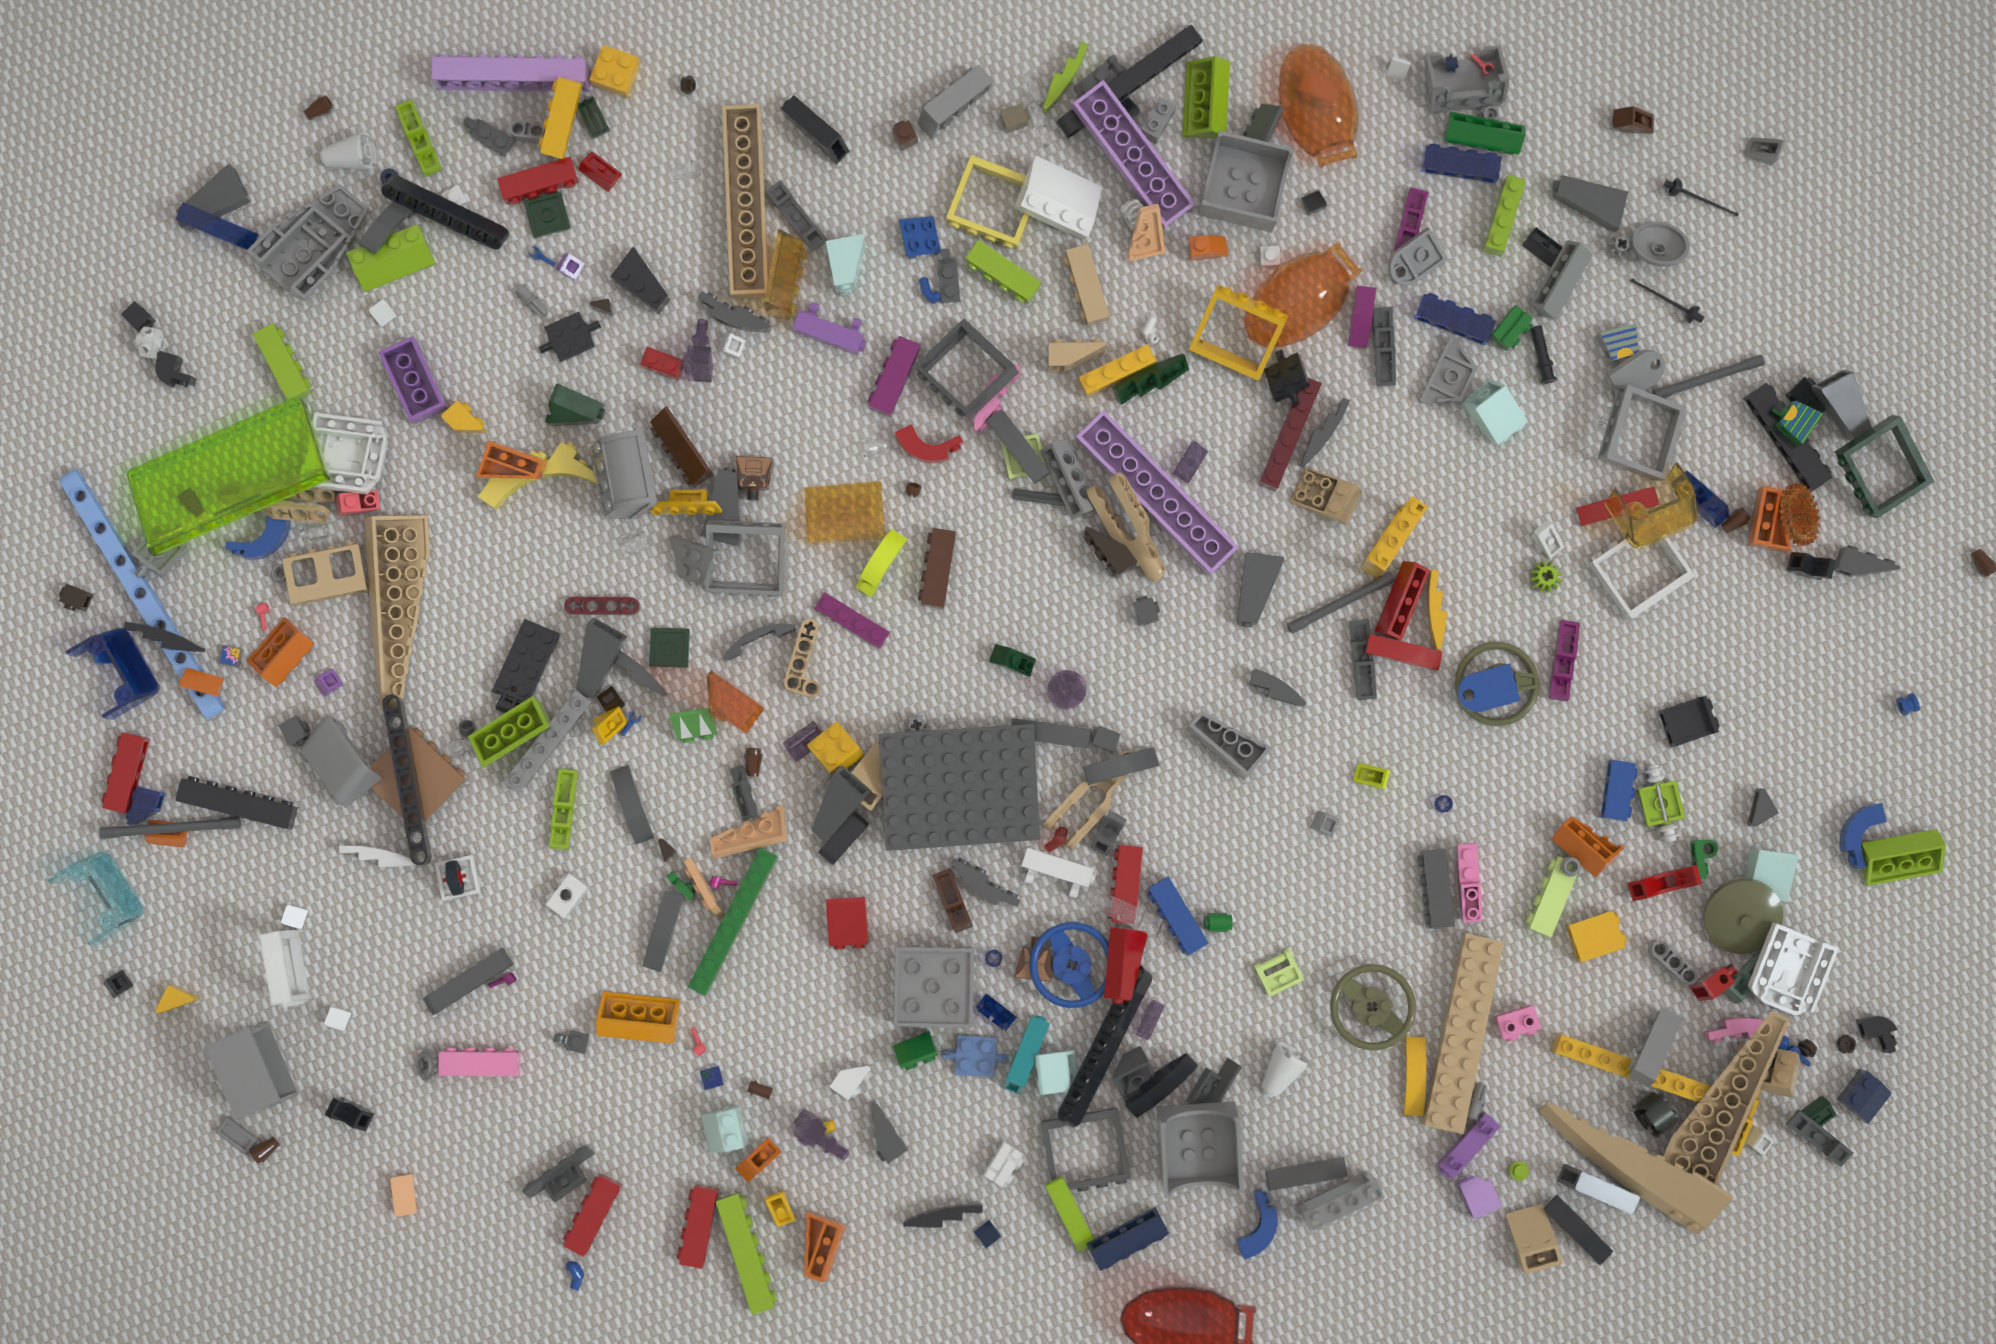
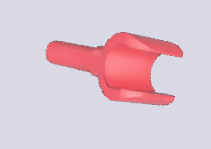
(1482, 64)
(261, 610)
(700, 1048)

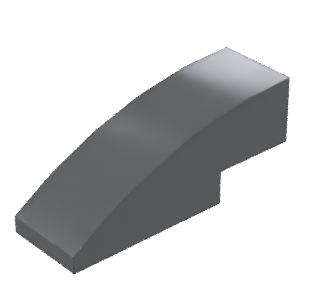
(1276, 688)

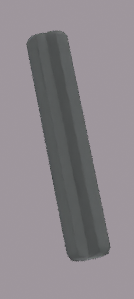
(1039, 497)

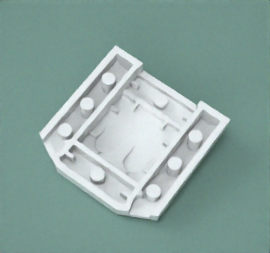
(352, 451)
(1791, 970)

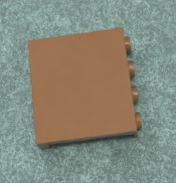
(435, 776)

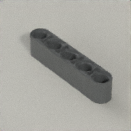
(468, 981)

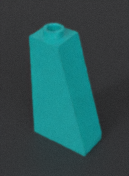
(1026, 1054)

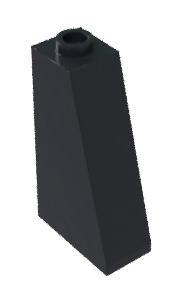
(815, 129)

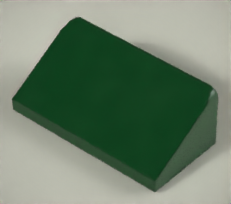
(1820, 1111)

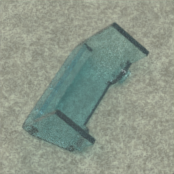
(113, 888)

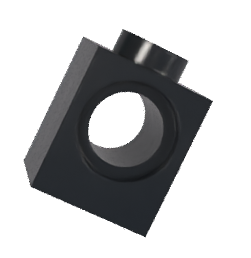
(138, 316)

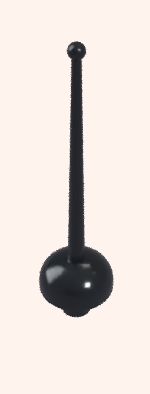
(1677, 186)
(1691, 313)

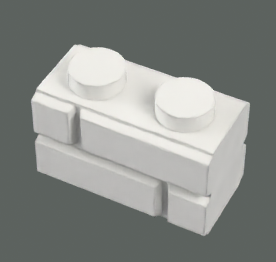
(1003, 1164)

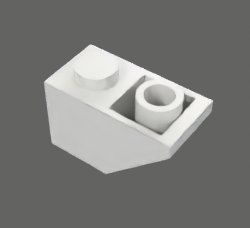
(849, 1079)

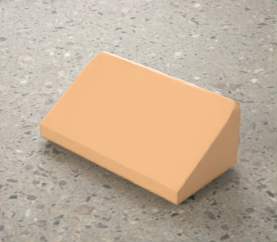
(403, 1195)

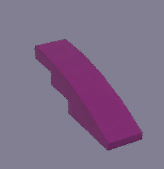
(1411, 216)
(1564, 660)

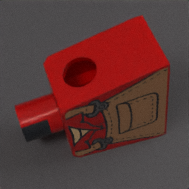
(1713, 983)

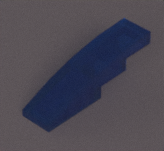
(216, 226)

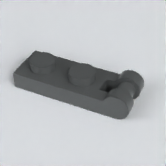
(1100, 74)

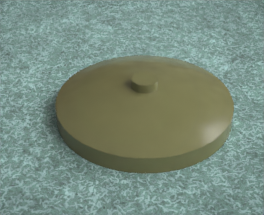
(1741, 915)

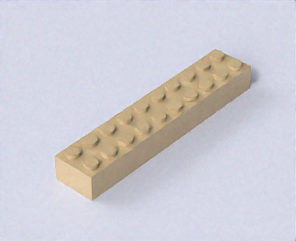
(745, 200)
(1462, 1033)

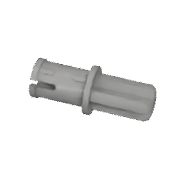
(532, 301)
(1477, 1103)

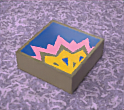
(230, 656)

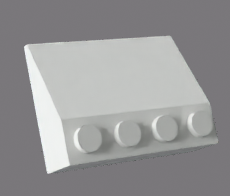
(1059, 198)

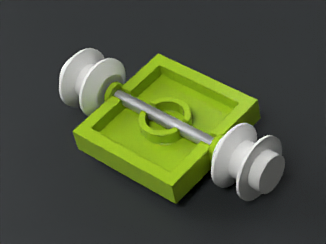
(1661, 803)

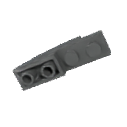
(739, 319)
(977, 879)

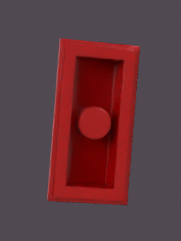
(599, 171)

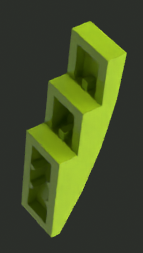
(1062, 82)
(418, 137)
(563, 809)
(1069, 1212)

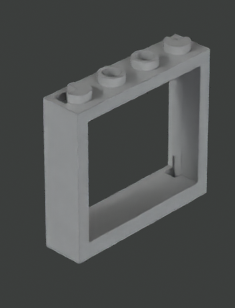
(1616, 423)
(746, 527)
(1340, 1200)

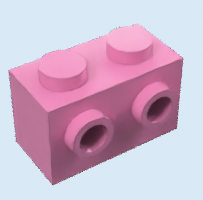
(1517, 1022)

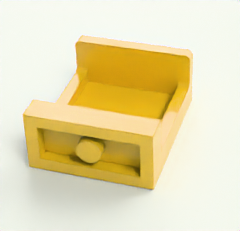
(1596, 936)

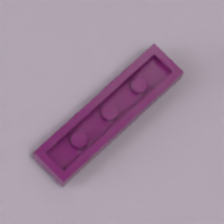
(852, 620)

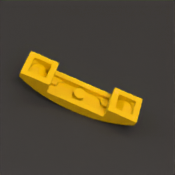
(1415, 1076)

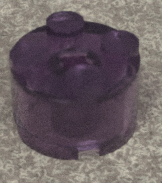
(1070, 679)

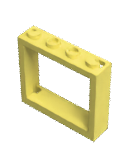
(973, 228)

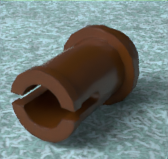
(759, 1090)

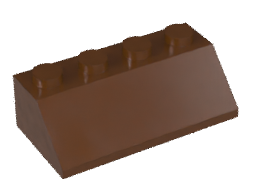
(681, 448)

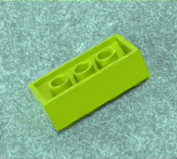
(1206, 97)
(399, 257)
(509, 731)
(1903, 857)

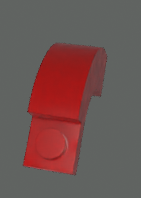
(924, 452)
(1664, 882)

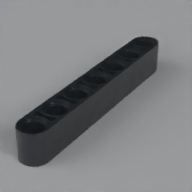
(445, 212)

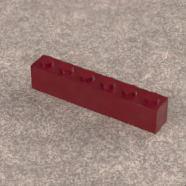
(1289, 437)

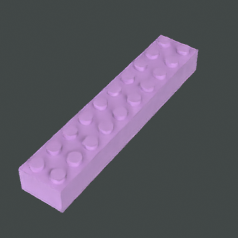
(1157, 493)

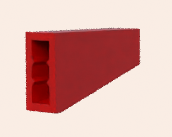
(1123, 963)

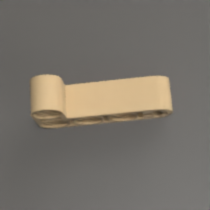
(805, 656)

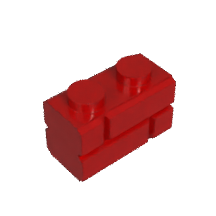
(662, 363)

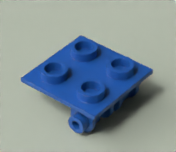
(919, 236)

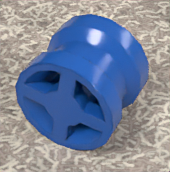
(1908, 704)

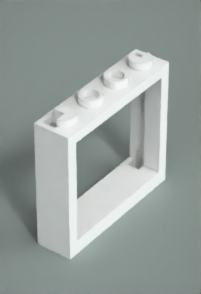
(1673, 554)
(284, 968)

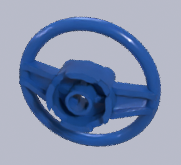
(1064, 951)

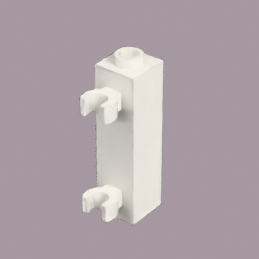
(1057, 868)

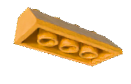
(637, 1017)

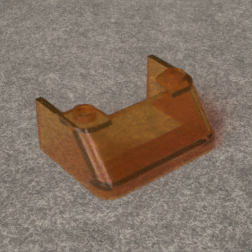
(731, 703)

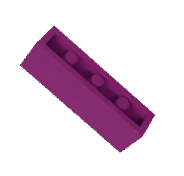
(894, 376)

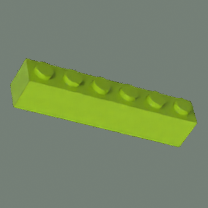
(746, 1253)

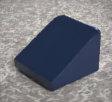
(987, 1234)

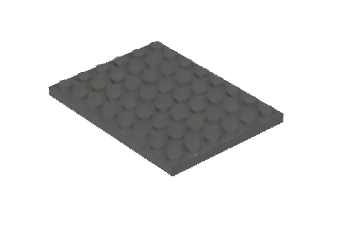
(959, 787)

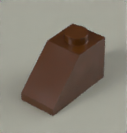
(1633, 120)

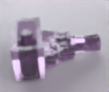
(699, 358)
(811, 1131)

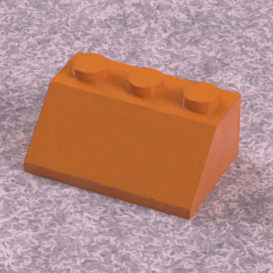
(280, 652)

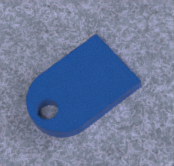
(1489, 688)

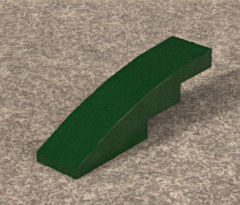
(1154, 376)

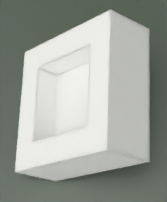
(455, 195)
(1269, 256)

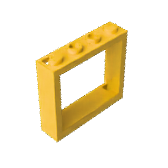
(1225, 357)
(1394, 537)

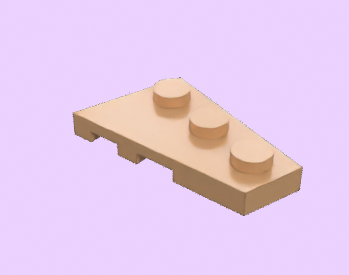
(1147, 234)

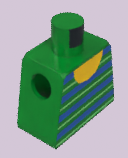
(1796, 420)

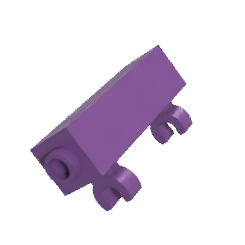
(828, 332)
(1467, 1146)

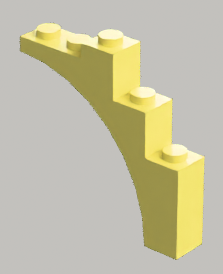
(561, 463)

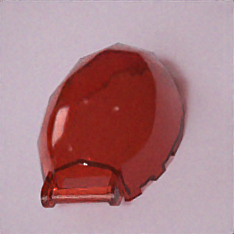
(1185, 1316)

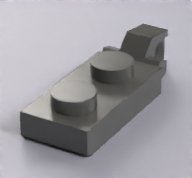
(489, 135)
(948, 278)
(742, 793)

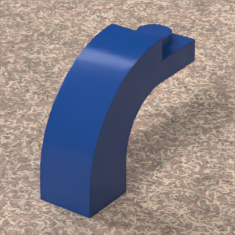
(270, 541)
(1854, 829)
(1265, 1231)

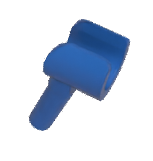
(539, 255)
(630, 723)
(1795, 1049)

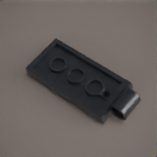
(524, 664)

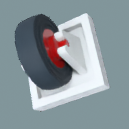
(457, 877)

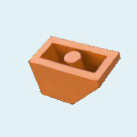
(1207, 247)
(758, 1160)

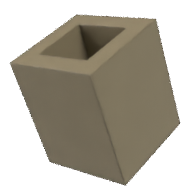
(1014, 118)

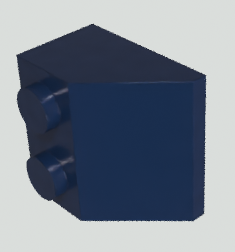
(1864, 1095)

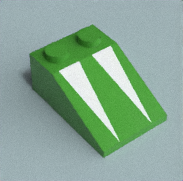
(694, 724)

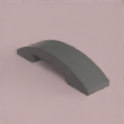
(796, 216)
(383, 226)
(735, 650)
(1121, 766)
(631, 804)
(1819, 1137)

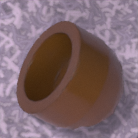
(913, 489)

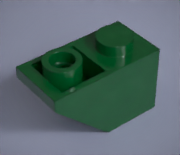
(1012, 660)

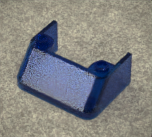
(130, 664)

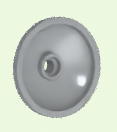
(1660, 244)

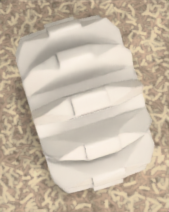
(1130, 212)

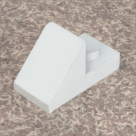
(1548, 539)

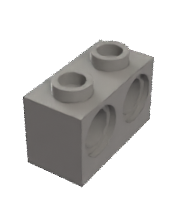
(1158, 119)

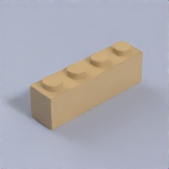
(1087, 285)

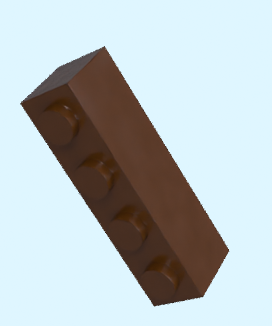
(938, 568)

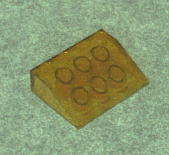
(784, 276)
(844, 513)

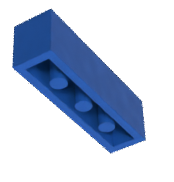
(1177, 915)

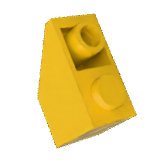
(461, 419)

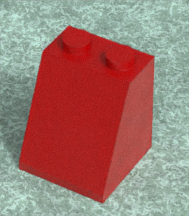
(847, 922)

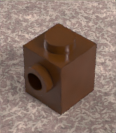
(904, 135)

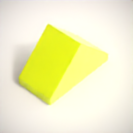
(1371, 776)

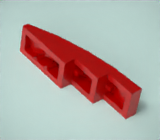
(1598, 512)
(1403, 652)

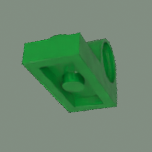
(1698, 855)

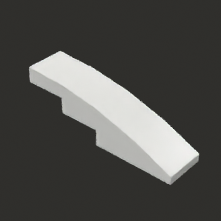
(385, 857)

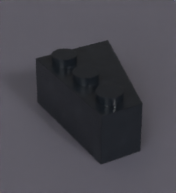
(640, 282)

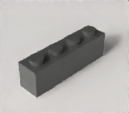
(1436, 888)

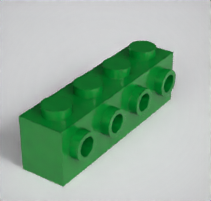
(1484, 133)

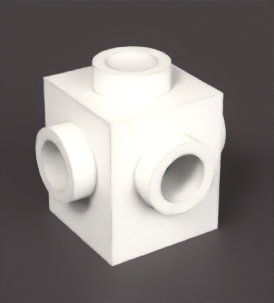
(150, 342)

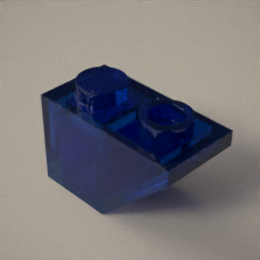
(145, 805)

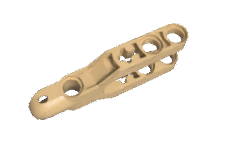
(288, 510)
(1141, 546)
(1107, 786)

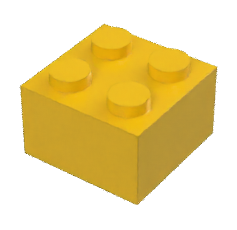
(615, 71)
(835, 748)

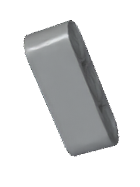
(528, 130)
(1681, 966)

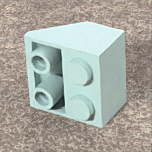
(1056, 1071)

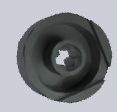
(1655, 1113)

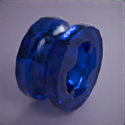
(1440, 798)
(992, 964)

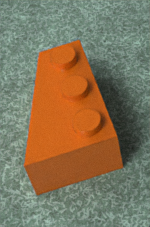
(508, 462)
(1766, 526)
(1590, 849)
(822, 1244)

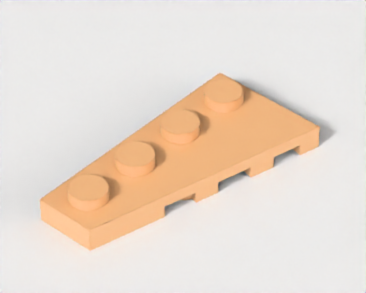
(761, 832)

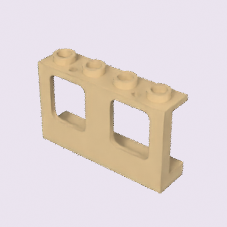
(326, 585)

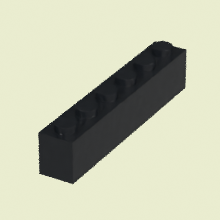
(1802, 459)
(235, 803)

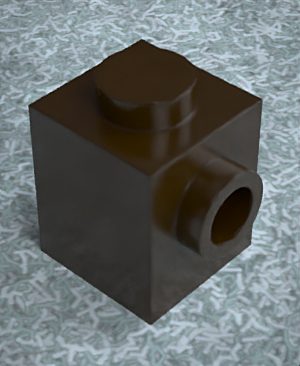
(75, 598)

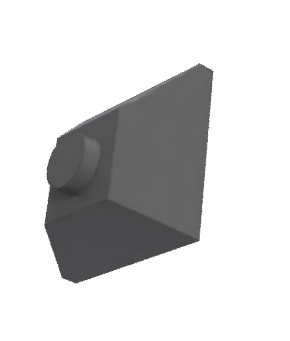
(1132, 1072)

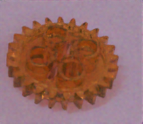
(1799, 514)

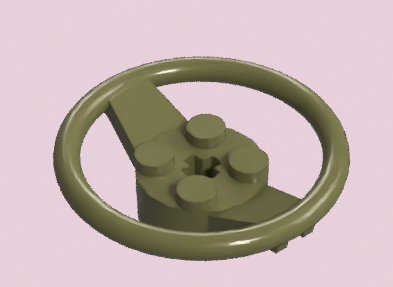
(1523, 681)
(1381, 1016)

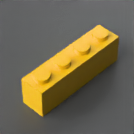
(561, 117)
(1116, 371)

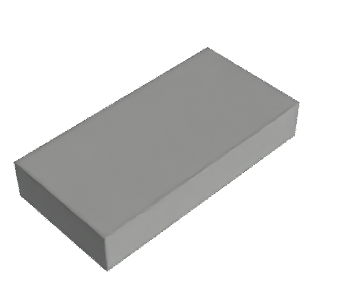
(237, 1135)

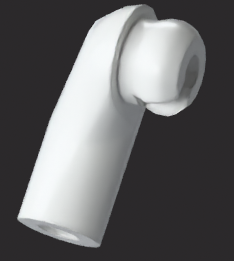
(1148, 332)

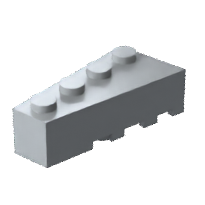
(954, 100)
(1228, 744)

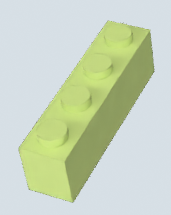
(1551, 900)

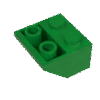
(915, 1050)

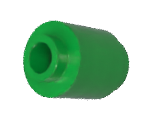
(1218, 922)

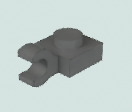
(575, 1041)

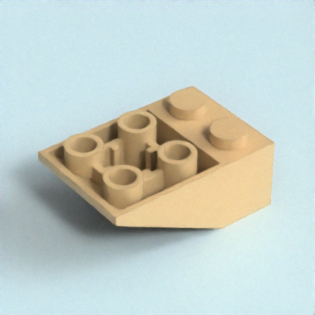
(1069, 355)
(1326, 496)
(869, 773)
(1782, 1072)
(1533, 1239)

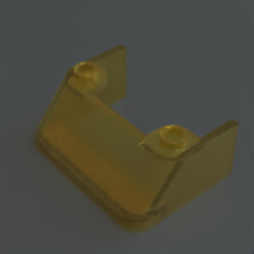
(1647, 527)

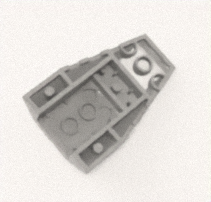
(309, 243)

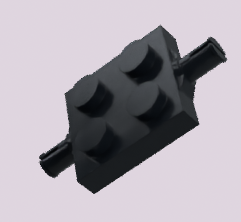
(569, 336)
(1287, 377)

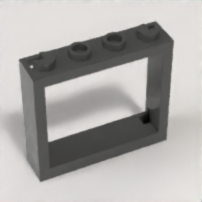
(944, 346)
(1089, 1117)

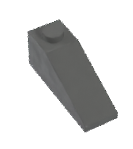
(887, 1139)

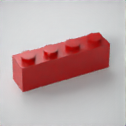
(538, 180)
(1402, 600)
(125, 772)
(1126, 875)
(592, 1214)
(698, 1227)

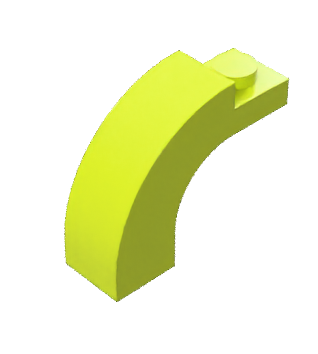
(880, 562)

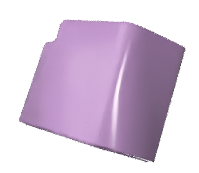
(1478, 1196)

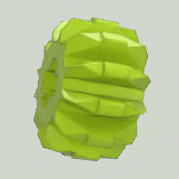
(1545, 568)

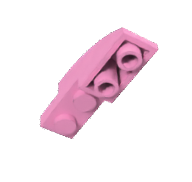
(992, 406)
(1468, 882)
(1734, 1027)

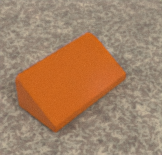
(201, 682)
(175, 839)

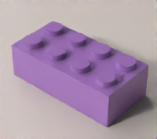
(413, 380)

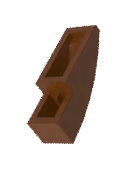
(952, 900)

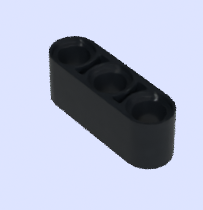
(843, 838)

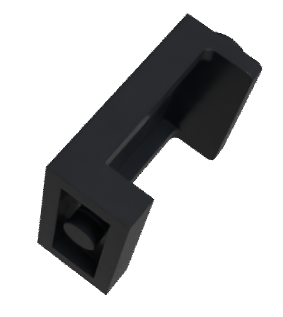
(1689, 721)

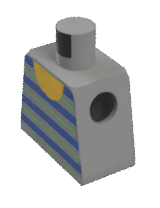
(1619, 343)

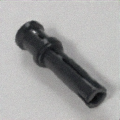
(1544, 363)

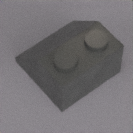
(1264, 122)

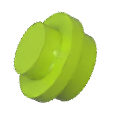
(1519, 1170)

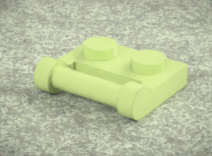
(1282, 978)

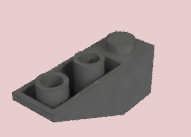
(1855, 563)

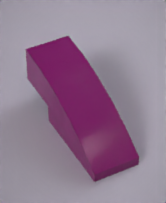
(1361, 316)

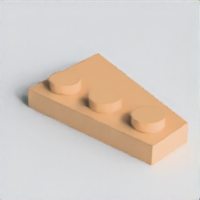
(701, 888)

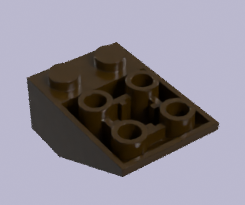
(1115, 554)

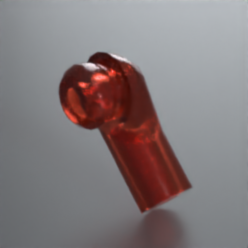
(1058, 840)

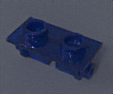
(990, 1007)

